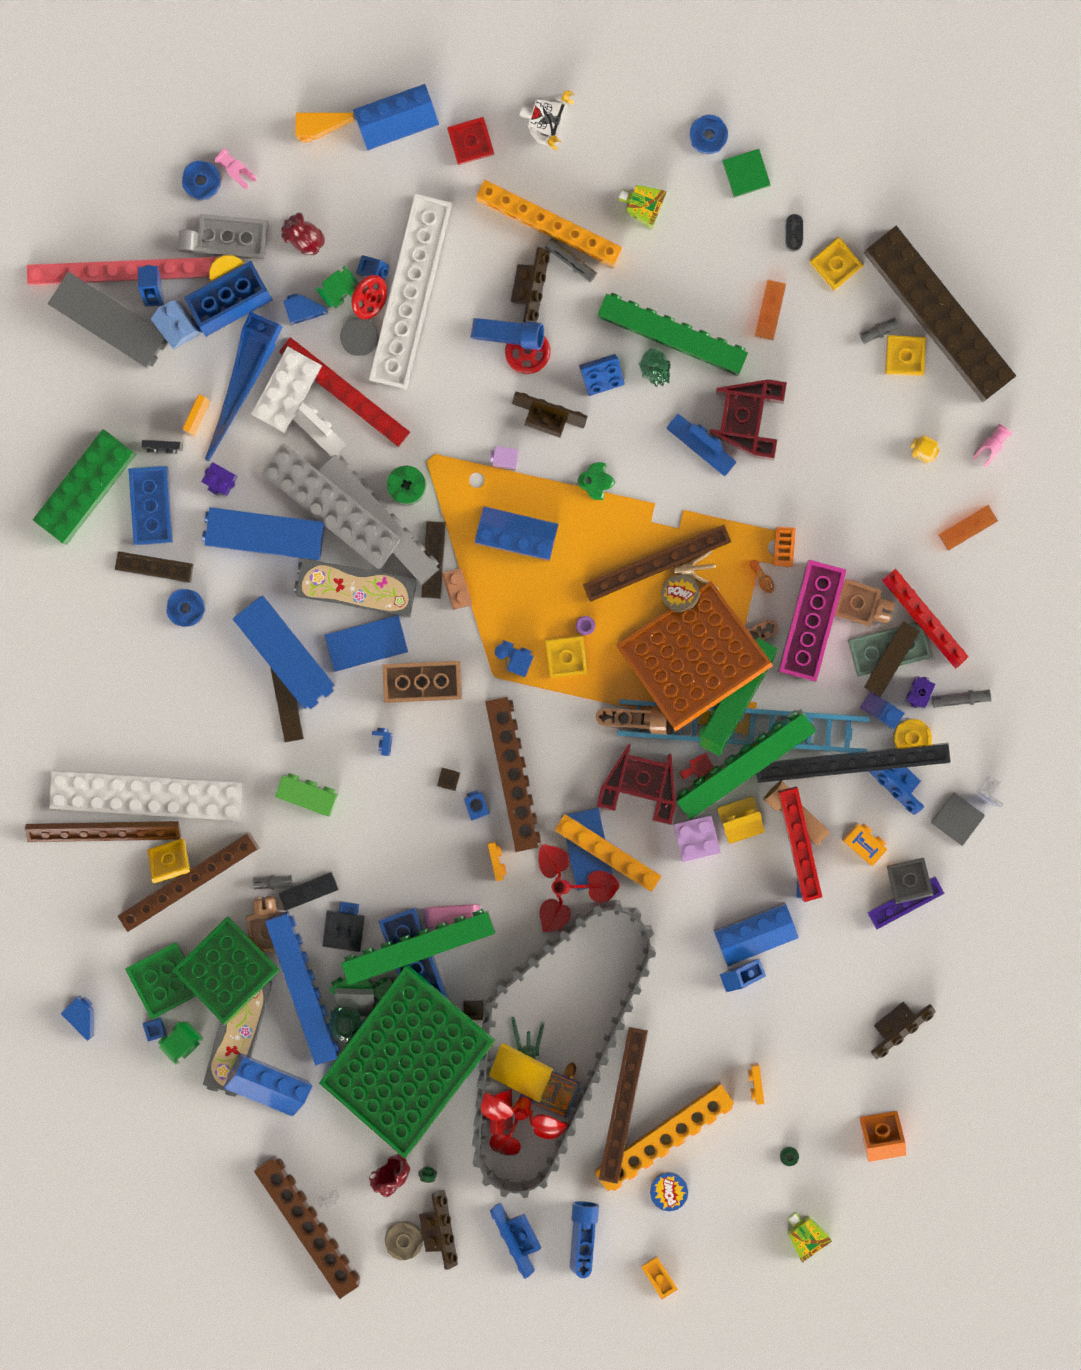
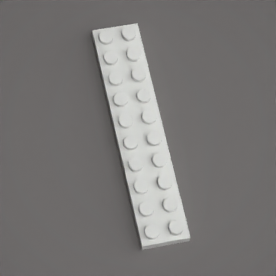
(410, 291)
(146, 795)

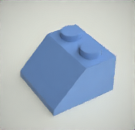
(175, 323)

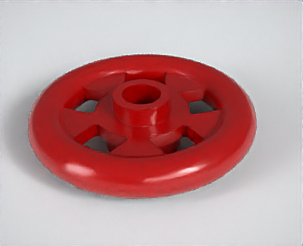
(369, 297)
(536, 365)

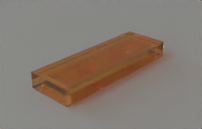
(770, 310)
(968, 527)

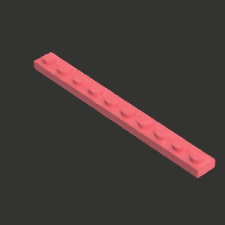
(118, 270)

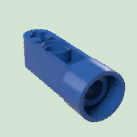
(528, 335)
(584, 1217)

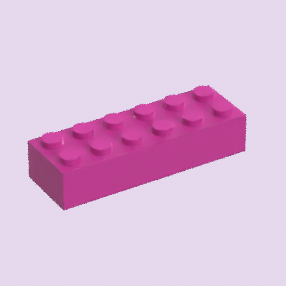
(812, 620)

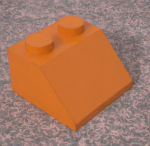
(883, 1136)

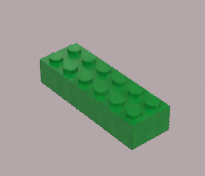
(84, 487)
(731, 709)

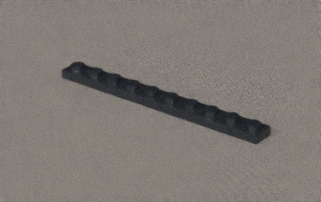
(855, 762)

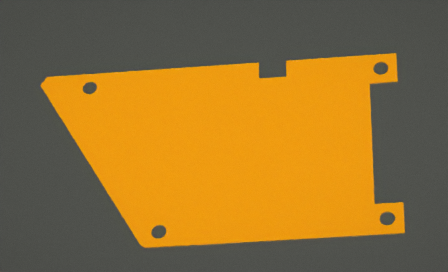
(542, 599)

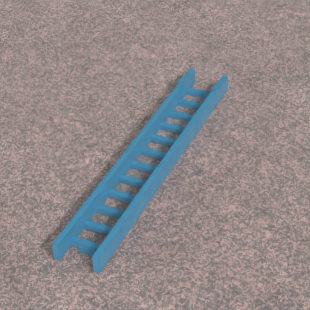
(848, 731)

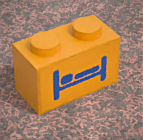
(865, 844)

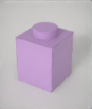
(504, 457)

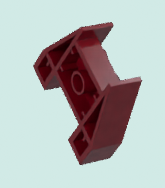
(744, 414)
(643, 780)

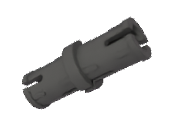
(879, 330)
(272, 882)

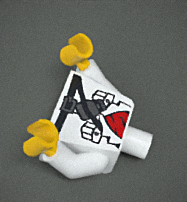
(547, 117)

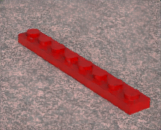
(353, 398)

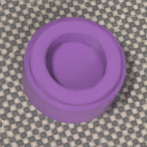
(585, 625)

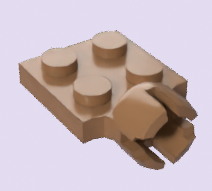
(862, 604)
(256, 923)

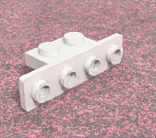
(319, 429)

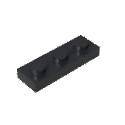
(308, 891)

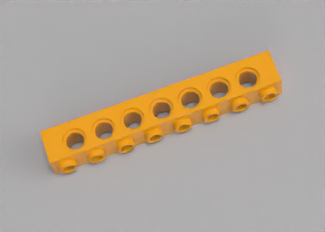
(548, 223)
(668, 1127)

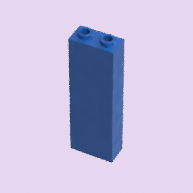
(263, 534)
(284, 653)

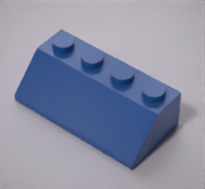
(396, 117)
(228, 298)
(516, 533)
(756, 934)
(267, 1085)

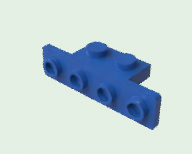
(702, 444)
(900, 784)
(518, 1237)

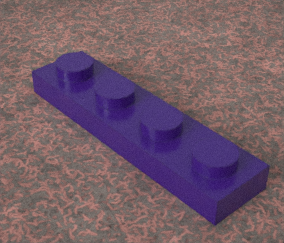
(891, 911)

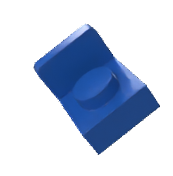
(372, 266)
(385, 744)

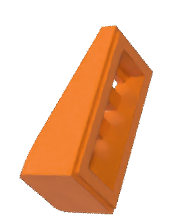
(789, 530)

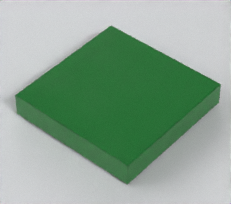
(746, 173)

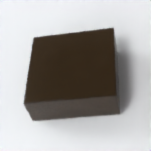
(448, 779)
(474, 1009)

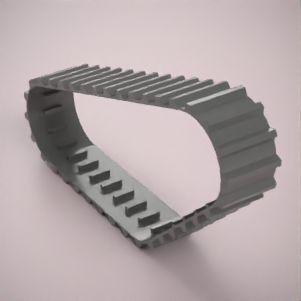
(541, 1180)

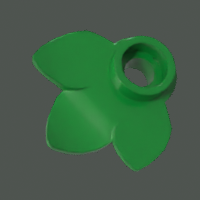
(598, 480)

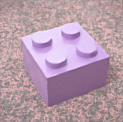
(696, 838)

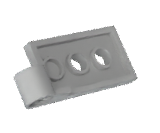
(211, 241)

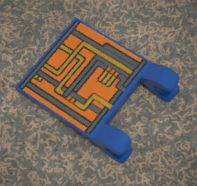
(558, 1095)

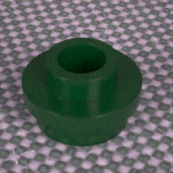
(789, 1150)
(427, 1174)

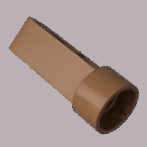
(653, 720)
(816, 830)

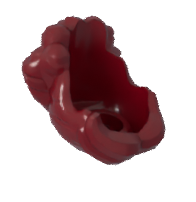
(302, 235)
(390, 1176)

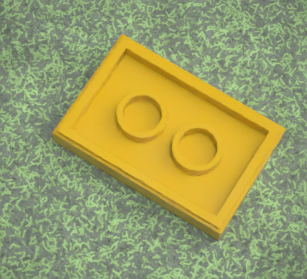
(521, 1072)

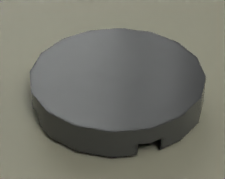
(359, 337)

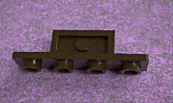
(529, 284)
(547, 416)
(898, 1025)
(438, 1231)

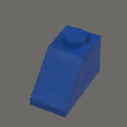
(150, 286)
(302, 309)
(882, 710)
(742, 975)
(81, 1016)

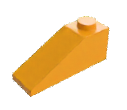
(316, 125)

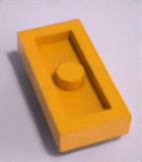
(495, 853)
(755, 1076)
(659, 1277)

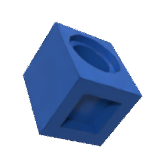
(474, 814)

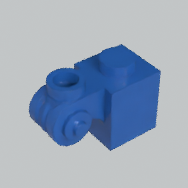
(519, 659)

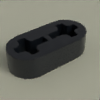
(789, 232)

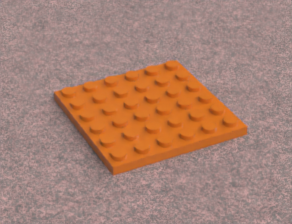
(694, 657)

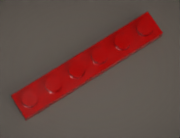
(925, 618)
(800, 844)

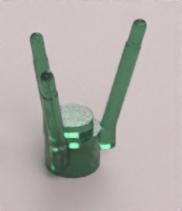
(528, 1049)

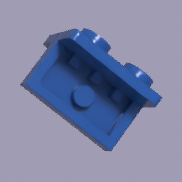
(602, 374)

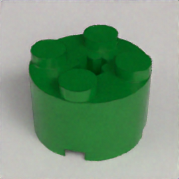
(337, 287)
(411, 475)
(180, 1042)

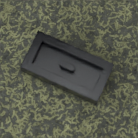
(170, 446)

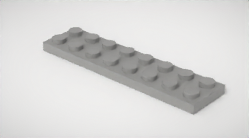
(331, 506)

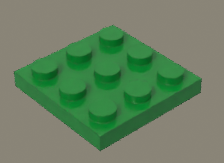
(157, 983)

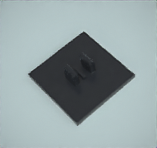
(343, 931)

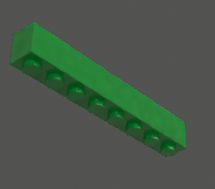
(672, 334)
(745, 763)
(418, 947)

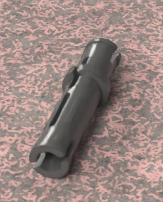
(576, 264)
(961, 698)

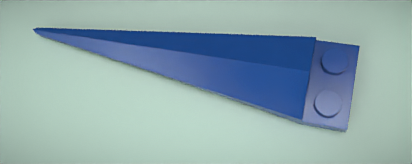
(253, 352)

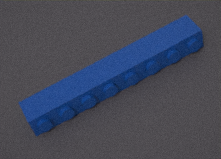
(302, 988)

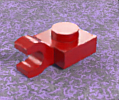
(699, 766)

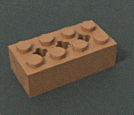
(413, 672)

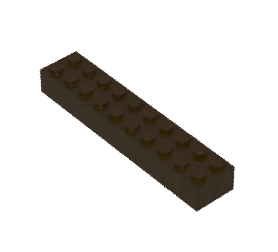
(939, 313)

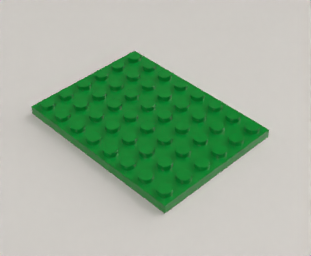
(406, 1061)

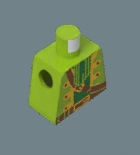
(643, 203)
(806, 1236)

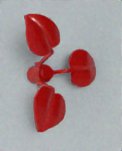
(551, 863)
(496, 1109)

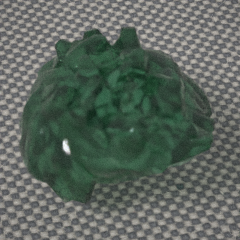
(655, 367)
(344, 1023)

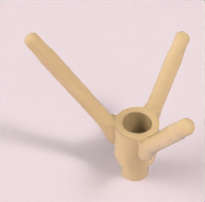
(689, 568)

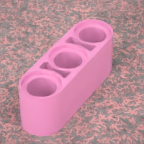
(440, 914)

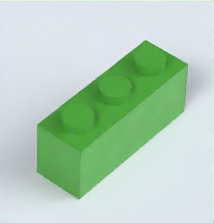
(306, 794)

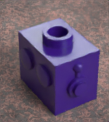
(219, 479)
(914, 697)

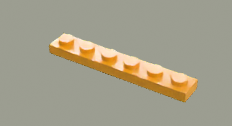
(608, 852)

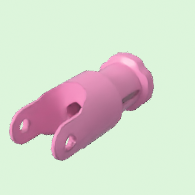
(234, 167)
(994, 442)

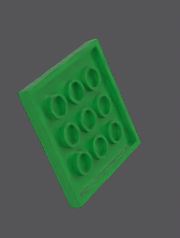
(226, 970)

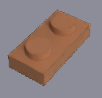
(457, 589)

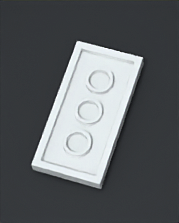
(286, 389)

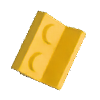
(741, 820)

